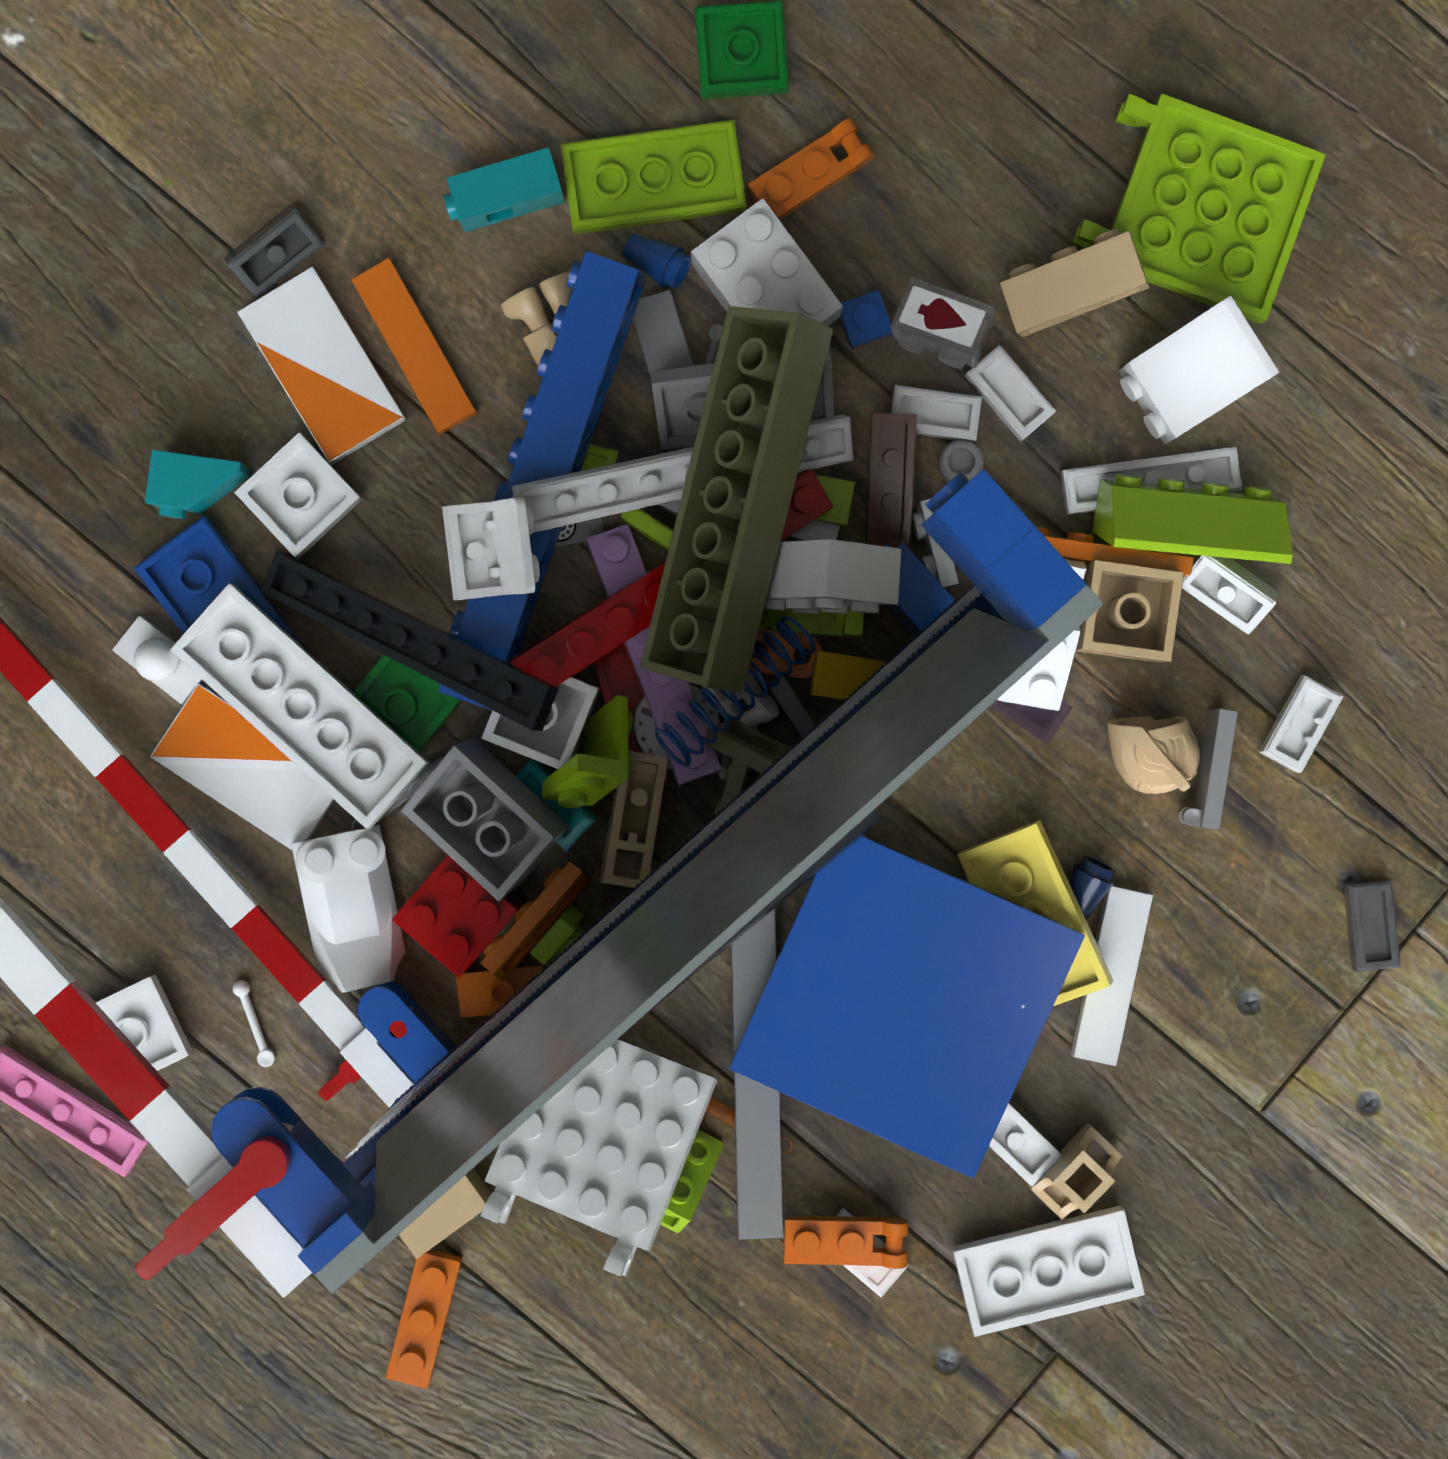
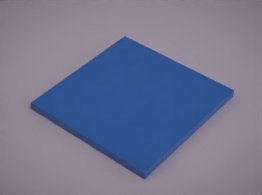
(907, 1003)

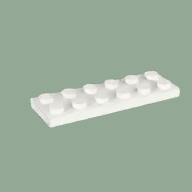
(299, 706)

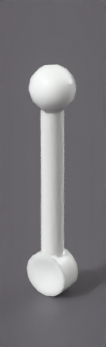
(266, 1055)

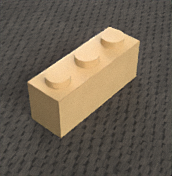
(1074, 282)

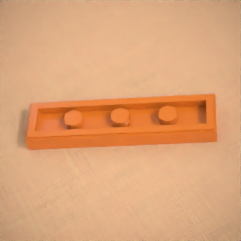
(414, 346)

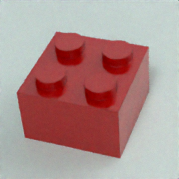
(454, 916)

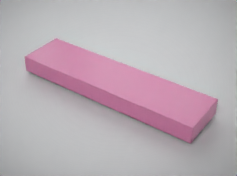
(69, 1113)

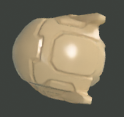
(1154, 753)

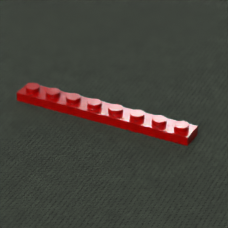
(632, 606)

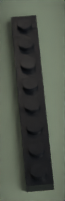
(411, 641)

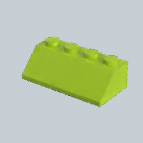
(1192, 519)

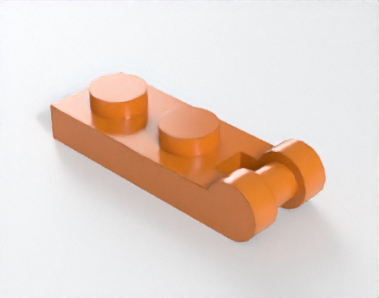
(811, 170)
(844, 1241)

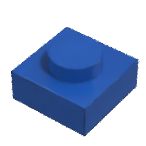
(865, 319)

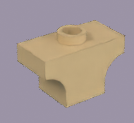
(1079, 1174)

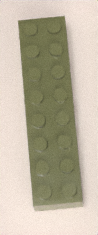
(736, 497)

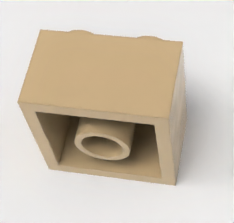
(1136, 612)

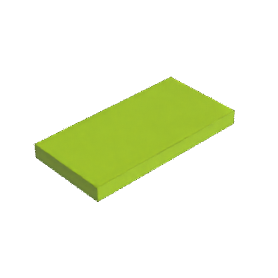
(653, 177)

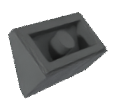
(273, 251)

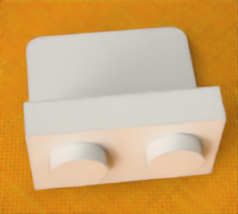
(490, 548)

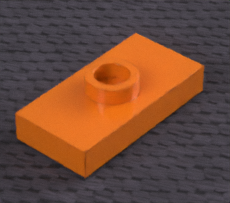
(483, 992)

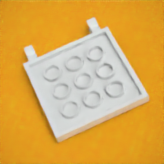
(606, 1148)

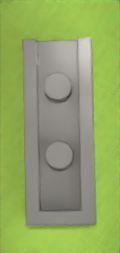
(1212, 771)

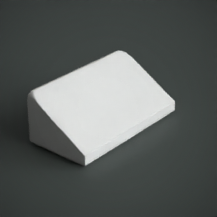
(1230, 591)

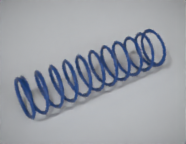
(677, 740)

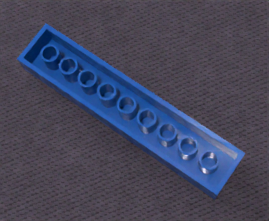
(558, 429)

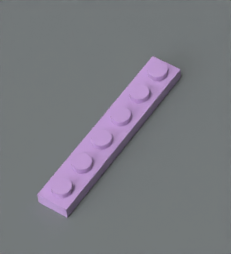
(618, 565)

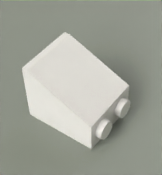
(1197, 371)

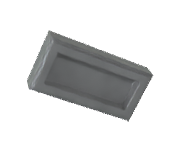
(1372, 925)

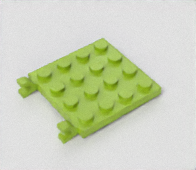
(1211, 203)

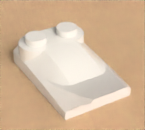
(350, 907)

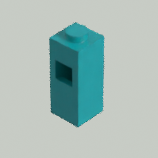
(503, 190)

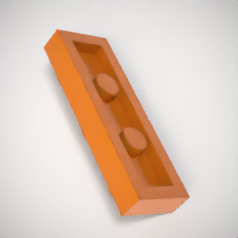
(534, 920)
(423, 1318)

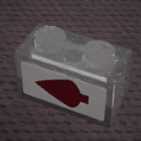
(942, 324)

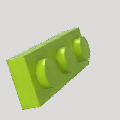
(559, 935)

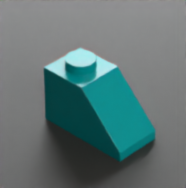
(190, 482)

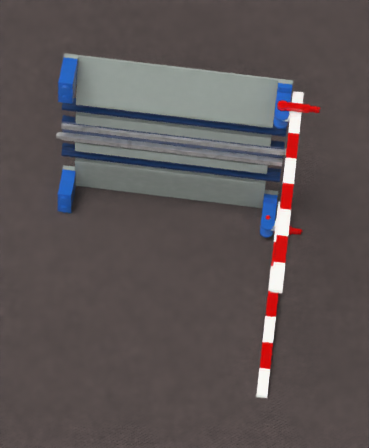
(452, 1104)

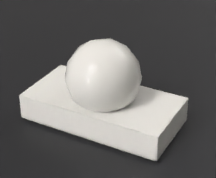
(150, 654)

